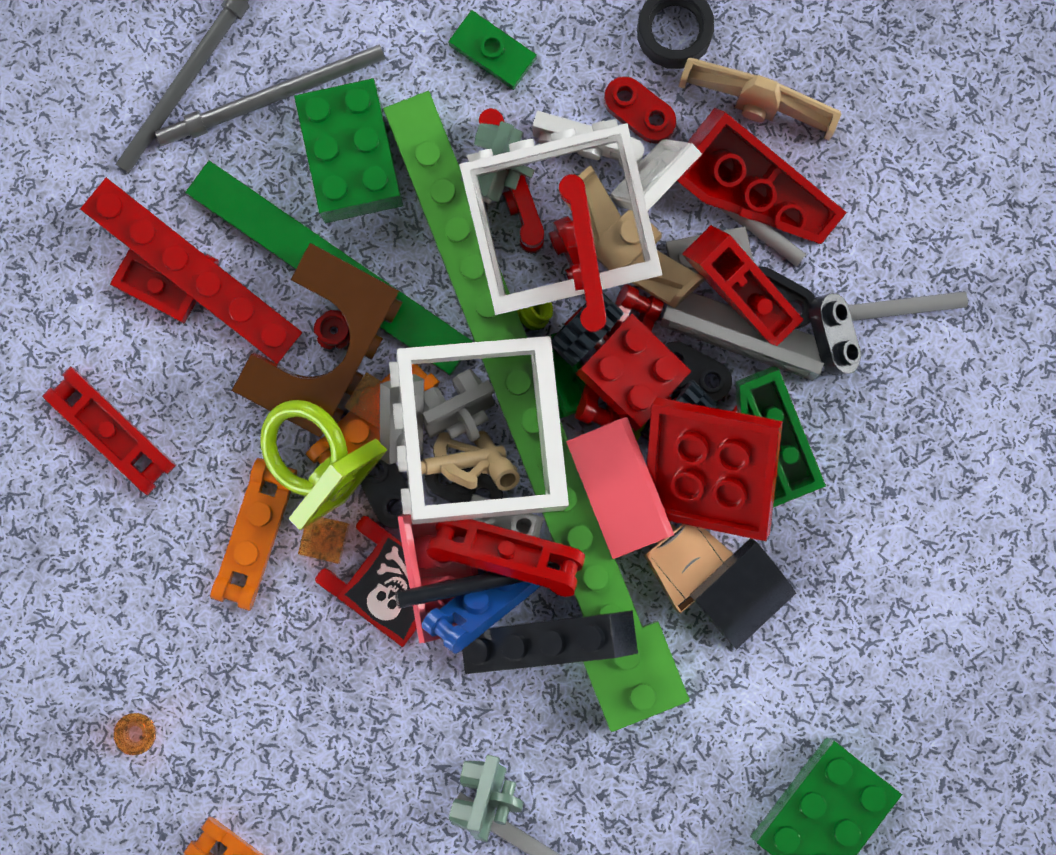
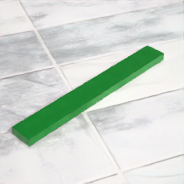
(289, 240)

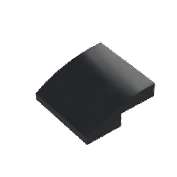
(743, 593)

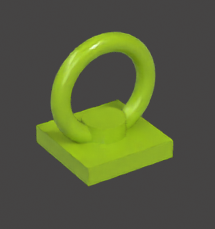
(334, 478)

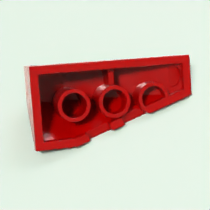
(754, 182)

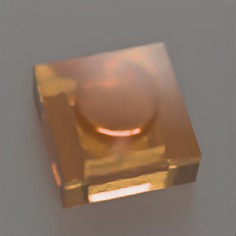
(366, 400)
(324, 540)

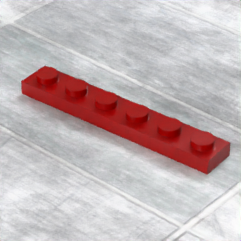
(191, 270)

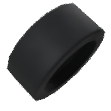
(674, 58)

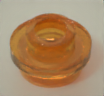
(122, 738)

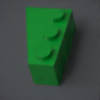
(767, 397)

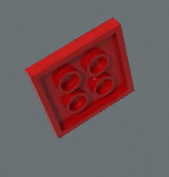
(714, 467)

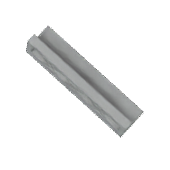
(725, 328)

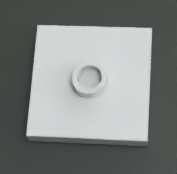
(659, 171)

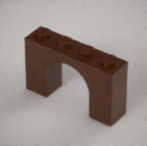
(365, 306)

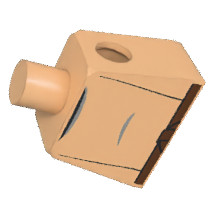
(685, 562)

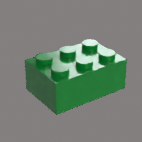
(348, 150)
(827, 807)

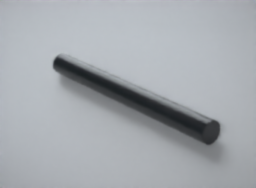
(455, 588)

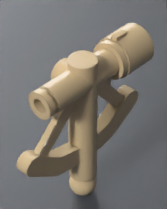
(484, 458)

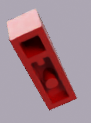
(742, 284)

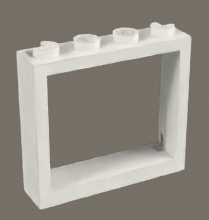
(527, 152)
(548, 423)

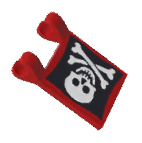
(375, 583)

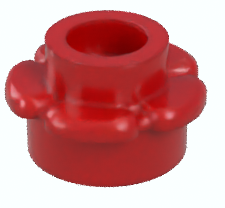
(322, 328)

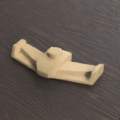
(761, 96)
(619, 245)

